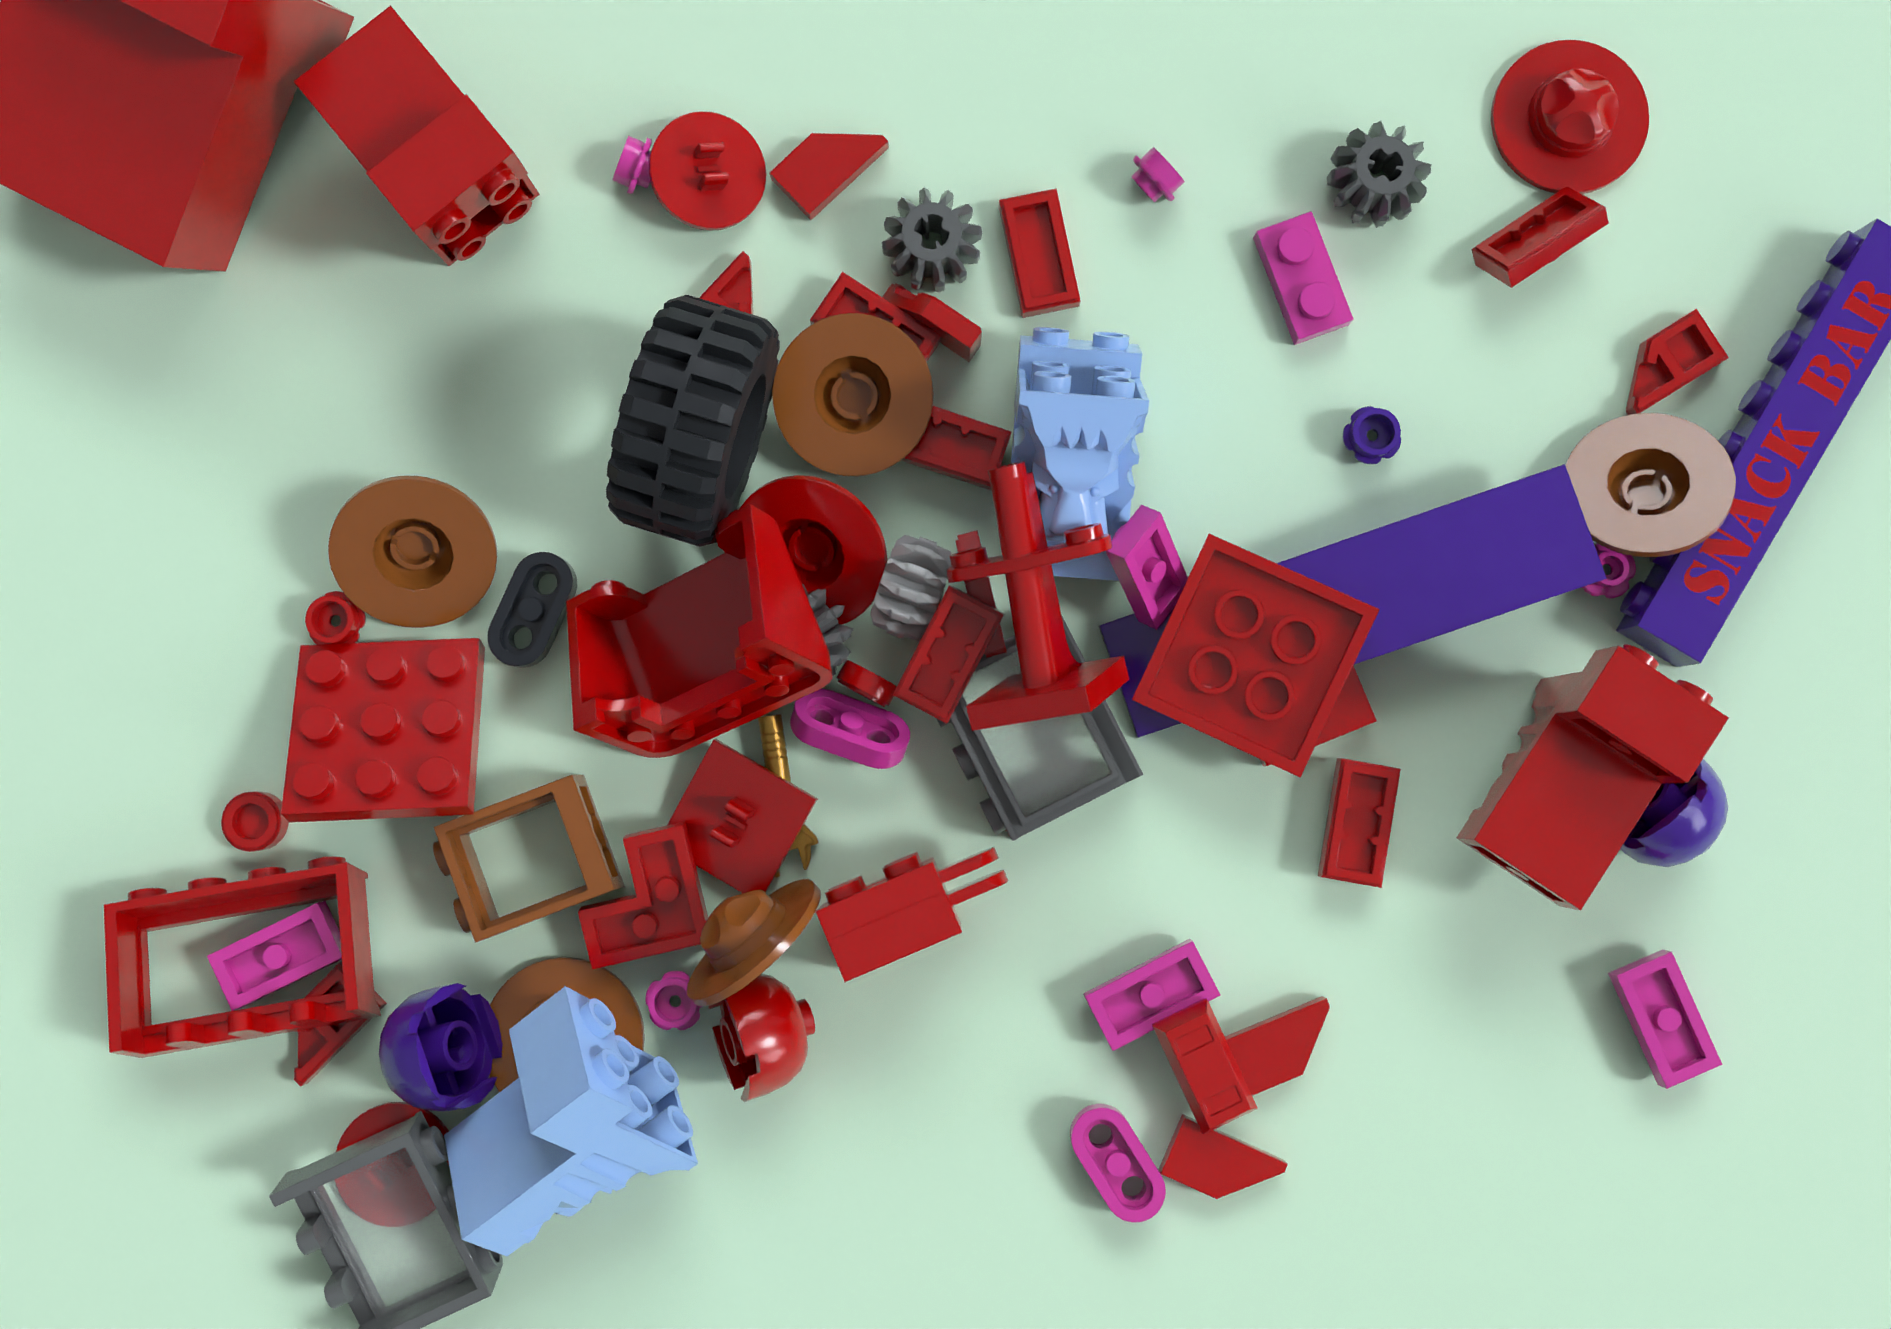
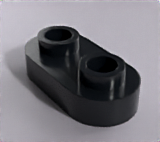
(527, 607)

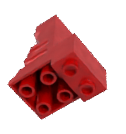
(419, 138)
(1590, 771)

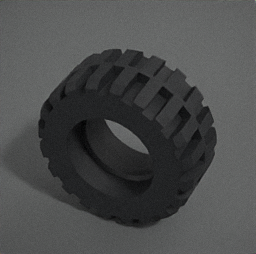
(691, 419)

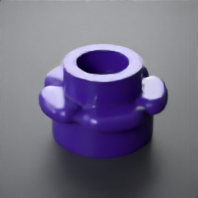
(1387, 431)

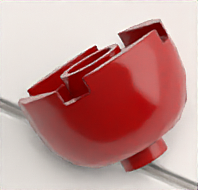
(763, 1036)

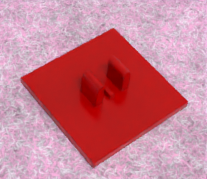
(741, 818)

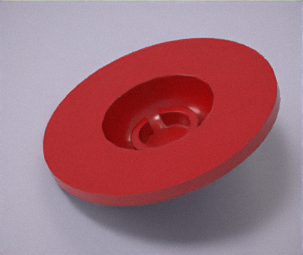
(1570, 116)
(828, 538)

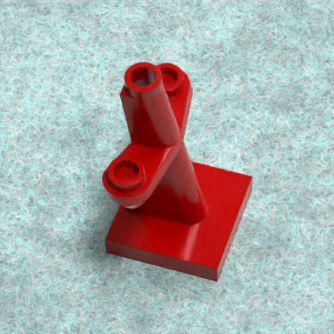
(1050, 677)

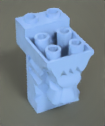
(1077, 434)
(570, 1125)

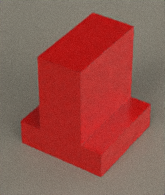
(153, 112)

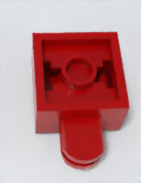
(900, 912)

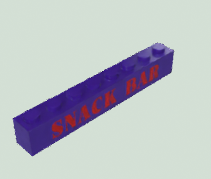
(1773, 448)

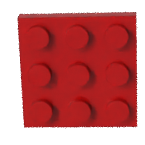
(1255, 655)
(384, 730)

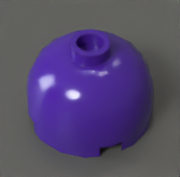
(1680, 821)
(441, 1048)

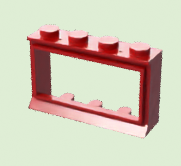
(215, 899)

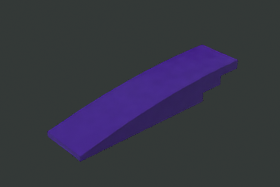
(1427, 572)

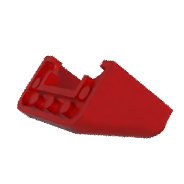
(698, 650)

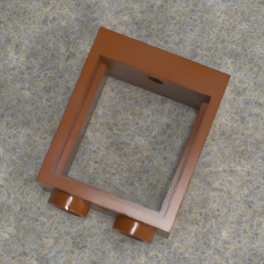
(587, 836)

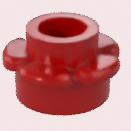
(322, 611)

